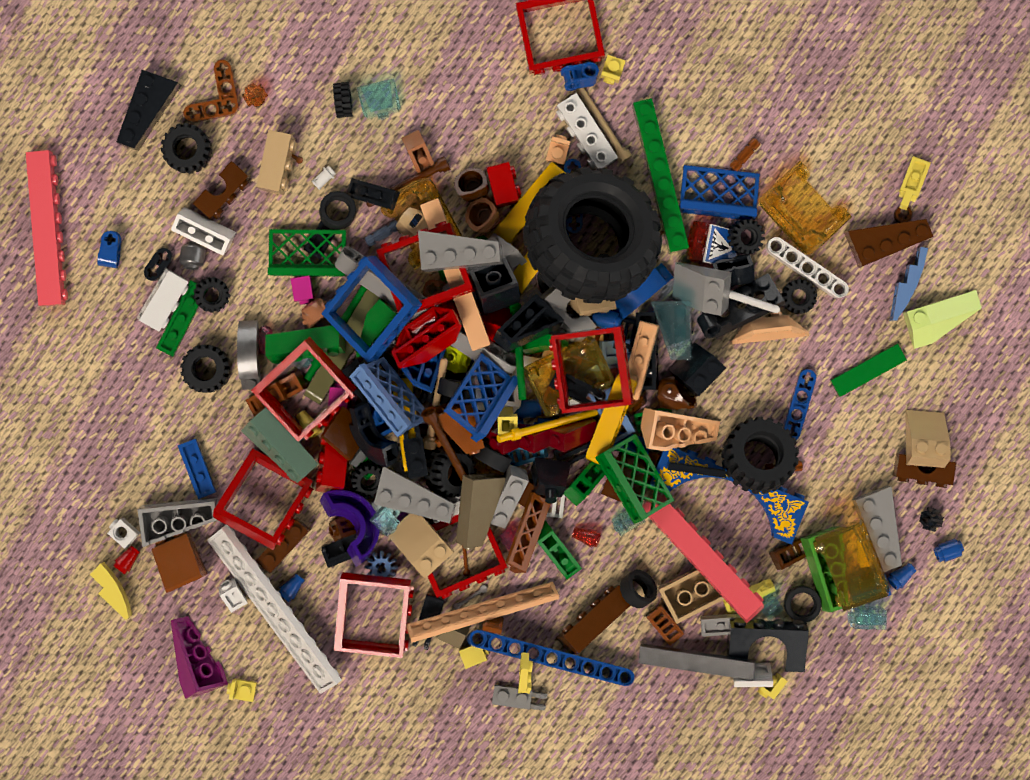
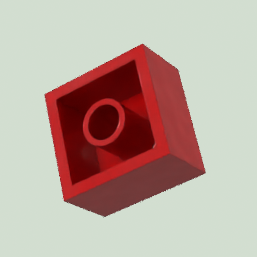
(502, 184)

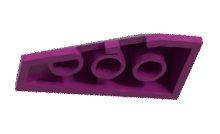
(195, 665)

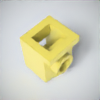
(506, 420)

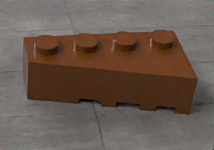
(881, 241)
(593, 621)

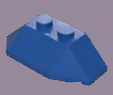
(424, 374)

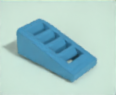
(543, 454)

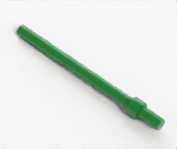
(519, 361)
(315, 365)

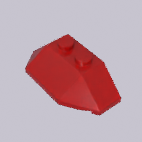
(426, 337)

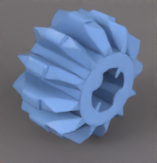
(388, 566)

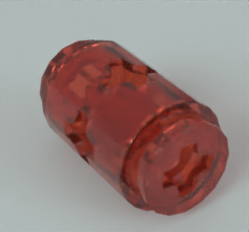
(696, 250)

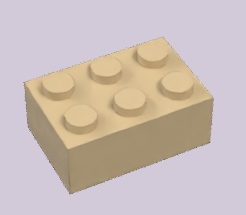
(276, 162)
(688, 595)

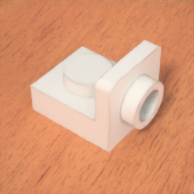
(232, 595)

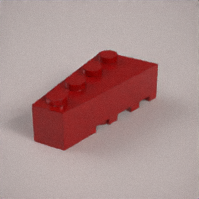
(331, 467)

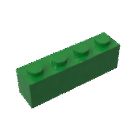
(280, 345)

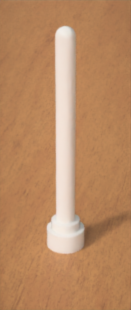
(754, 302)

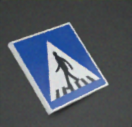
(717, 245)

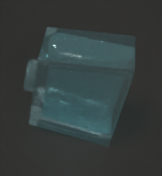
(379, 99)
(868, 617)

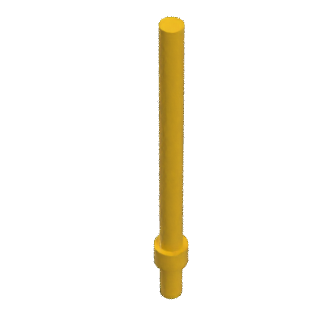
(516, 433)

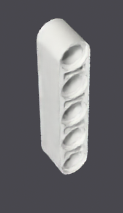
(816, 269)

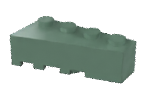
(279, 445)

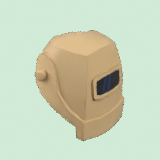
(411, 222)

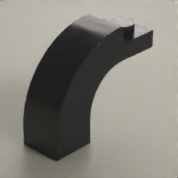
(369, 440)

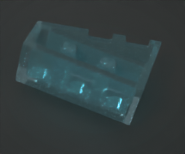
(676, 327)

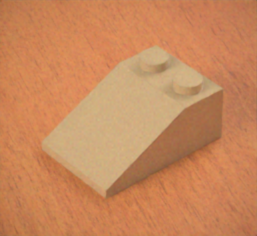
(927, 439)
(421, 544)

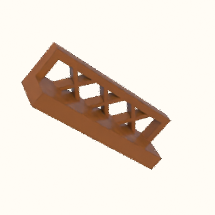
(524, 546)

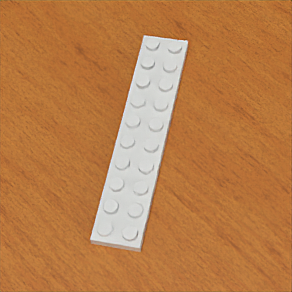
(274, 609)

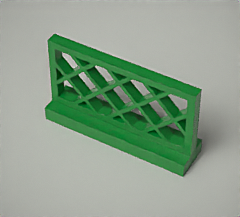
(302, 269)
(625, 489)

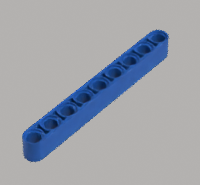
(560, 658)

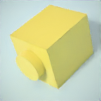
(472, 656)

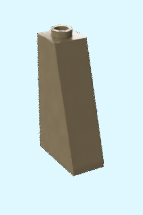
(477, 506)

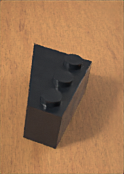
(528, 324)

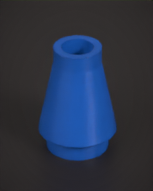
(901, 576)
(291, 587)

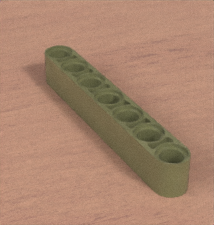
(323, 380)

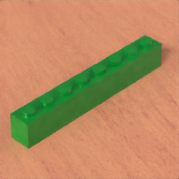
(660, 175)

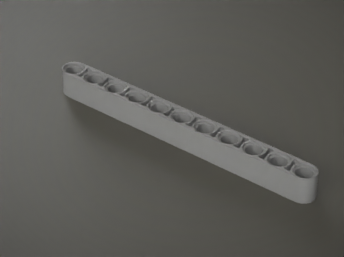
(348, 262)

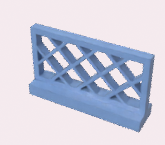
(383, 400)

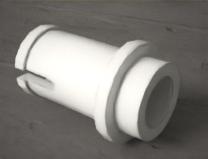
(323, 177)

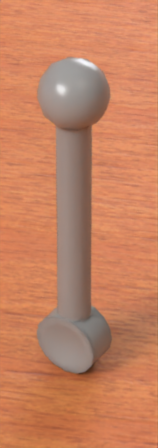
(483, 589)

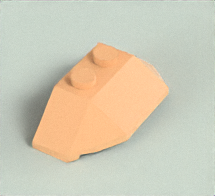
(768, 329)

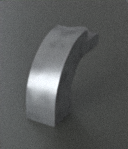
(248, 353)

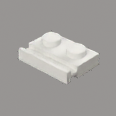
(762, 677)

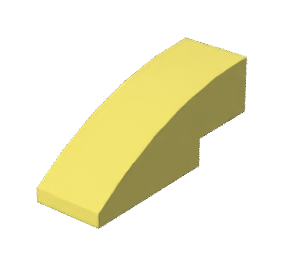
(112, 590)

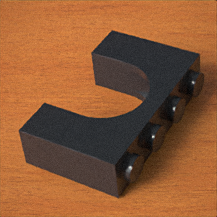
(792, 634)

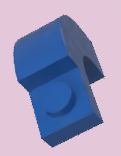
(656, 280)

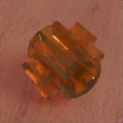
(254, 95)

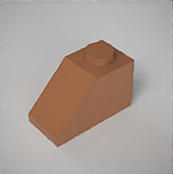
(418, 151)

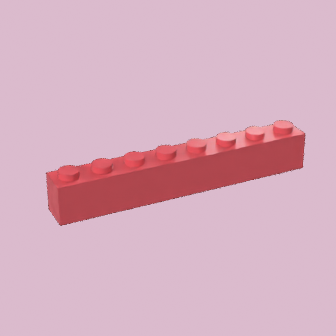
(45, 228)
(705, 560)

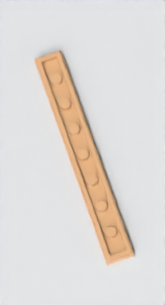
(466, 303)
(482, 611)

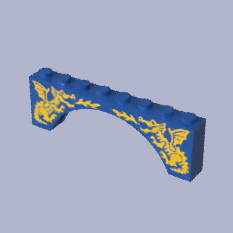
(781, 508)

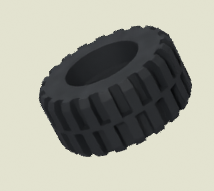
(776, 439)

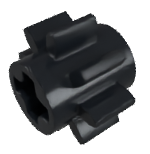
(931, 519)

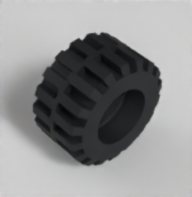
(174, 137)
(189, 368)
(438, 472)

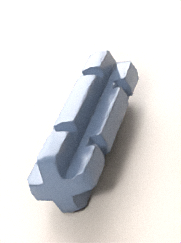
(381, 234)

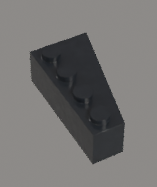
(146, 108)

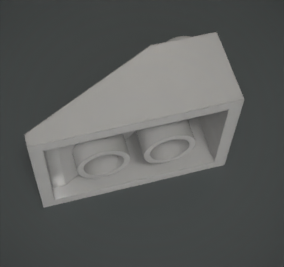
(703, 286)

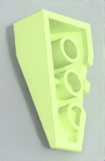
(937, 319)

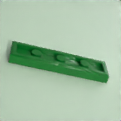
(179, 322)
(868, 370)

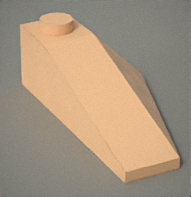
(672, 430)

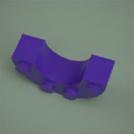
(359, 512)

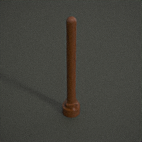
(440, 166)
(430, 416)

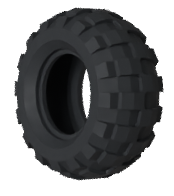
(615, 202)

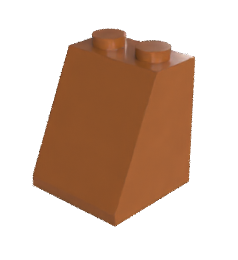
(458, 432)
(178, 561)

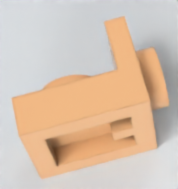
(558, 150)

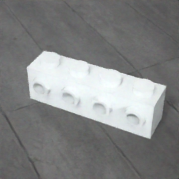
(586, 132)

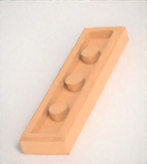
(641, 354)

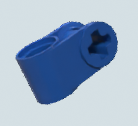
(576, 75)
(109, 252)

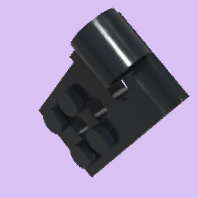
(717, 326)

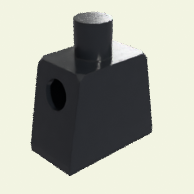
(550, 478)

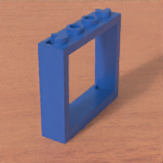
(410, 307)

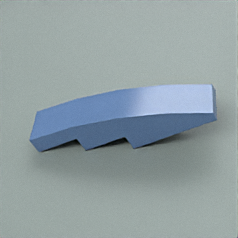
(905, 290)

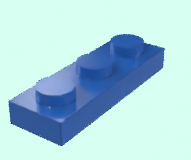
(197, 468)

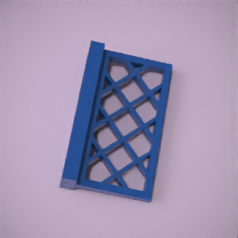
(714, 208)
(496, 403)

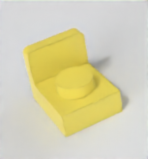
(612, 70)
(778, 683)
(241, 690)

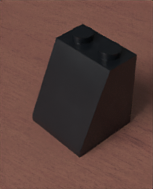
(495, 287)
(698, 372)

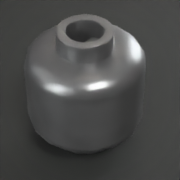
(192, 255)

